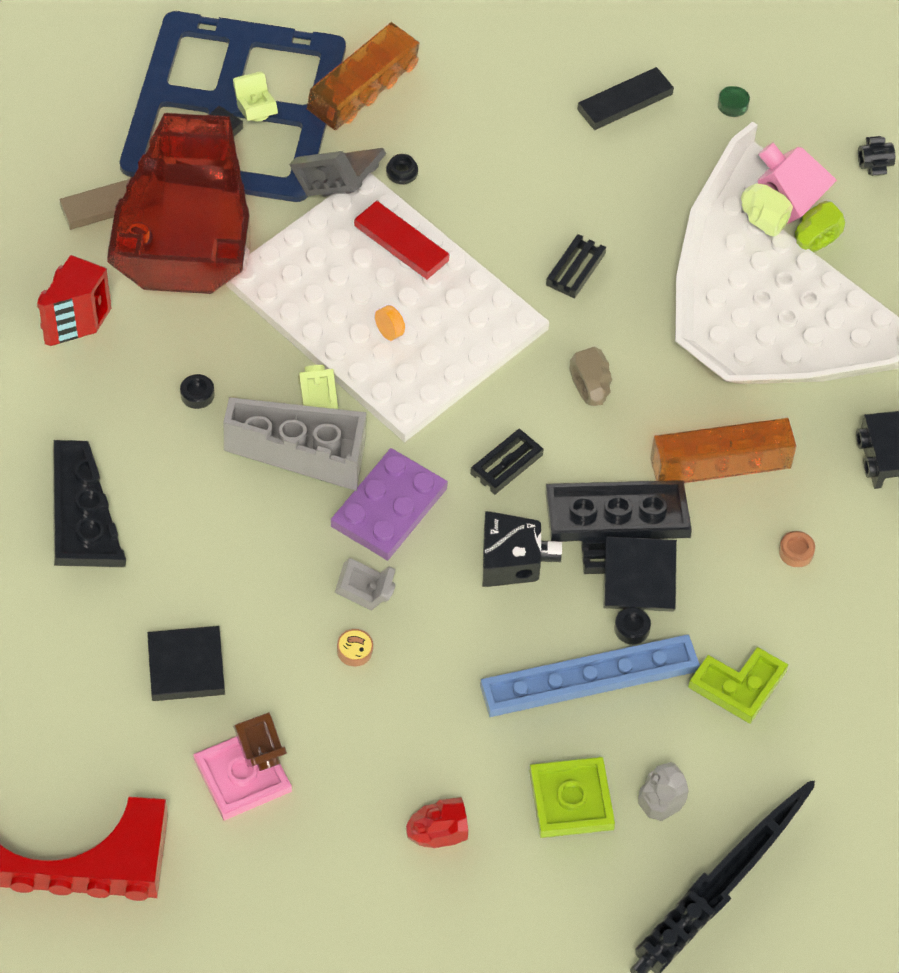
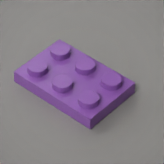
(389, 504)

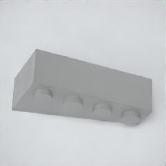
(298, 438)

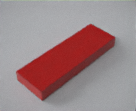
(401, 239)

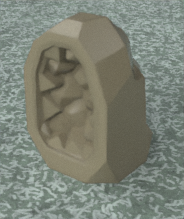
(591, 375)

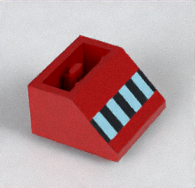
(74, 301)

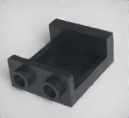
(881, 446)

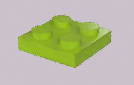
(571, 797)

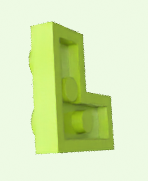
(742, 691)

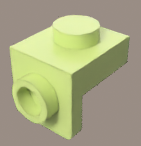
(253, 97)

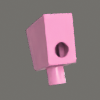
(796, 177)

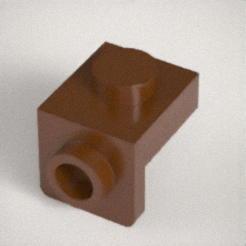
(259, 742)

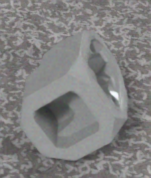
(663, 792)

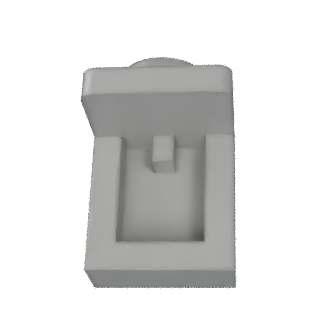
(365, 584)

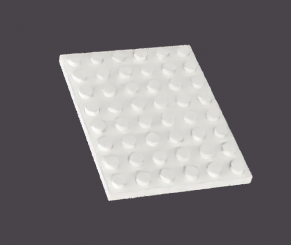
(329, 278)

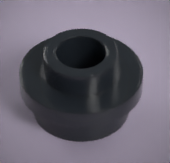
(402, 169)

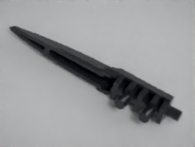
(712, 891)

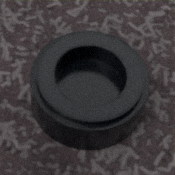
(197, 391)
(632, 625)

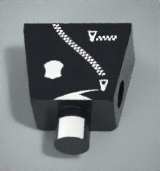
(514, 550)

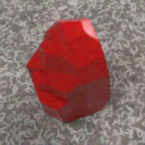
(439, 824)

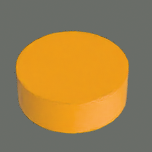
(389, 322)

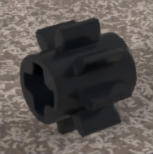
(876, 155)

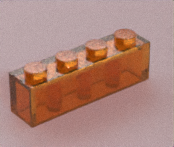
(363, 76)
(724, 451)

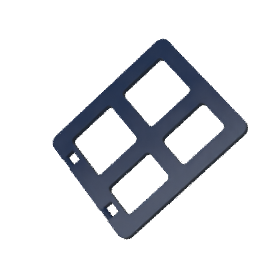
(242, 38)

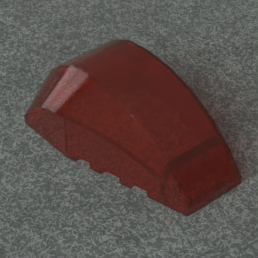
(184, 210)

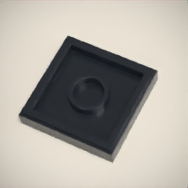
(640, 574)
(185, 663)

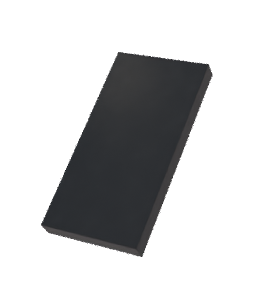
(618, 510)

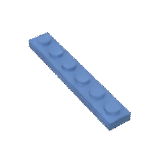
(589, 675)

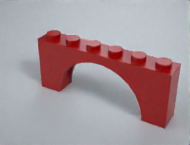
(121, 865)

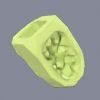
(766, 208)

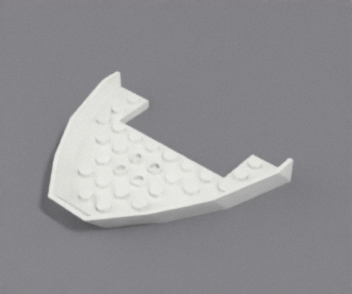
(763, 304)

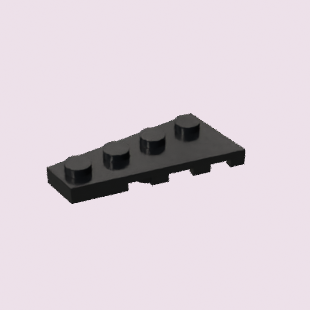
(80, 510)

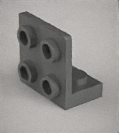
(335, 171)

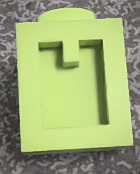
(318, 387)

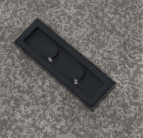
(625, 98)

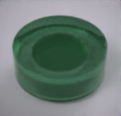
(733, 101)

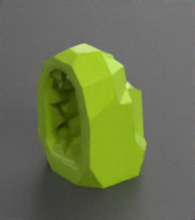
(820, 226)

